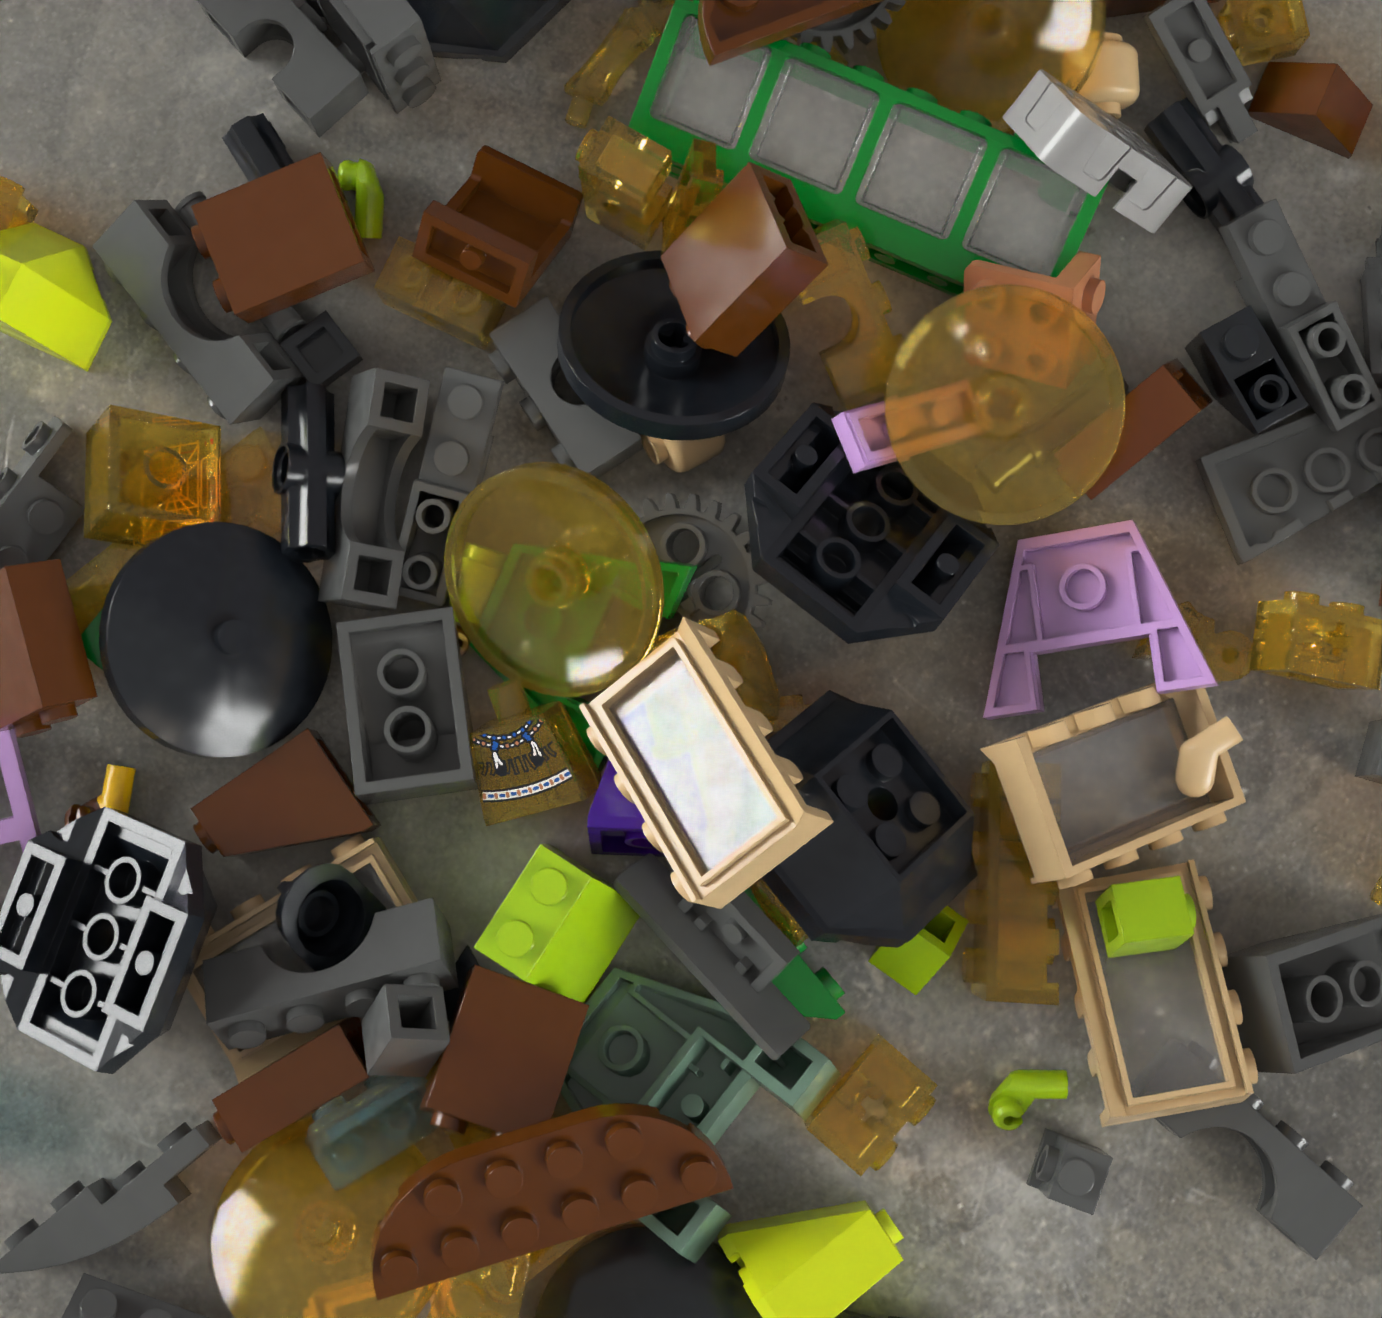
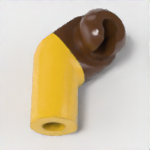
(115, 793)

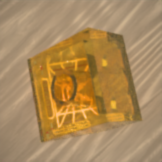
(149, 475)

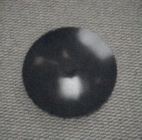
(640, 369)
(215, 640)
(640, 1276)

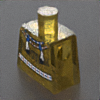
(529, 757)

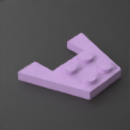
(1087, 593)

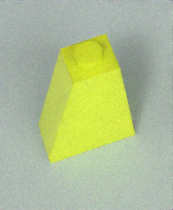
(51, 294)
(812, 1258)

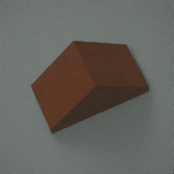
(1312, 104)

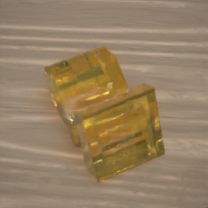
(1225, 652)

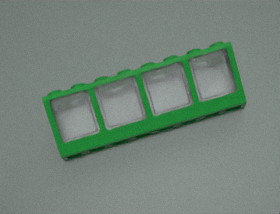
(908, 173)

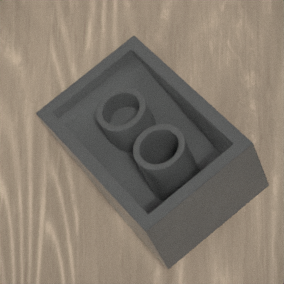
(406, 706)
(1310, 995)

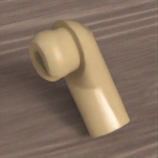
(1199, 757)

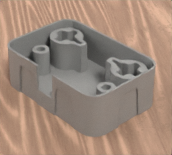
(1094, 147)

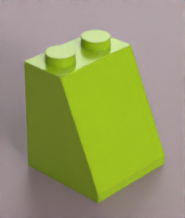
(558, 925)

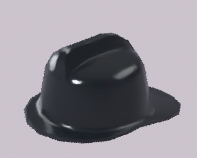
(325, 914)

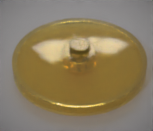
(989, 50)
(1004, 404)
(554, 578)
(296, 1244)

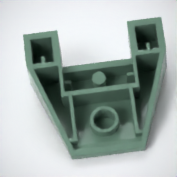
(692, 1064)

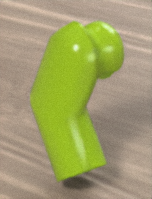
(369, 198)
(1019, 1092)

